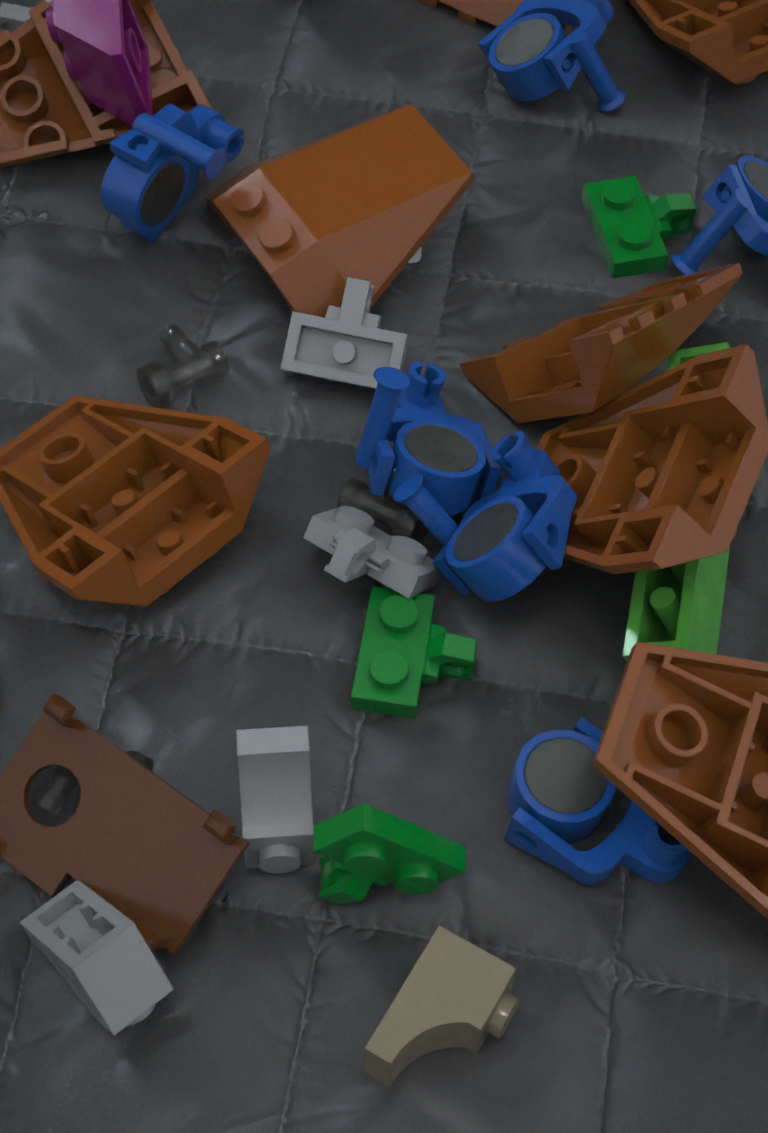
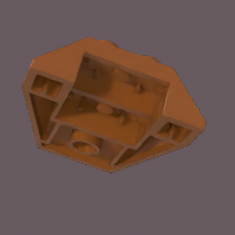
(715, 34)
(343, 207)
(664, 465)
(127, 495)
(695, 756)

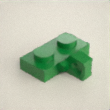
(635, 225)
(404, 651)
(379, 848)

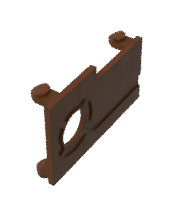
(129, 838)

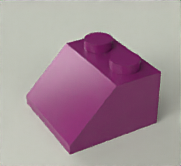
(104, 53)

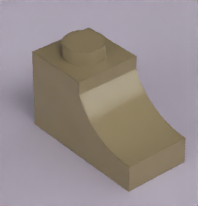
(446, 1002)

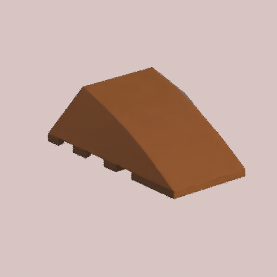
(50, 114)
(601, 352)

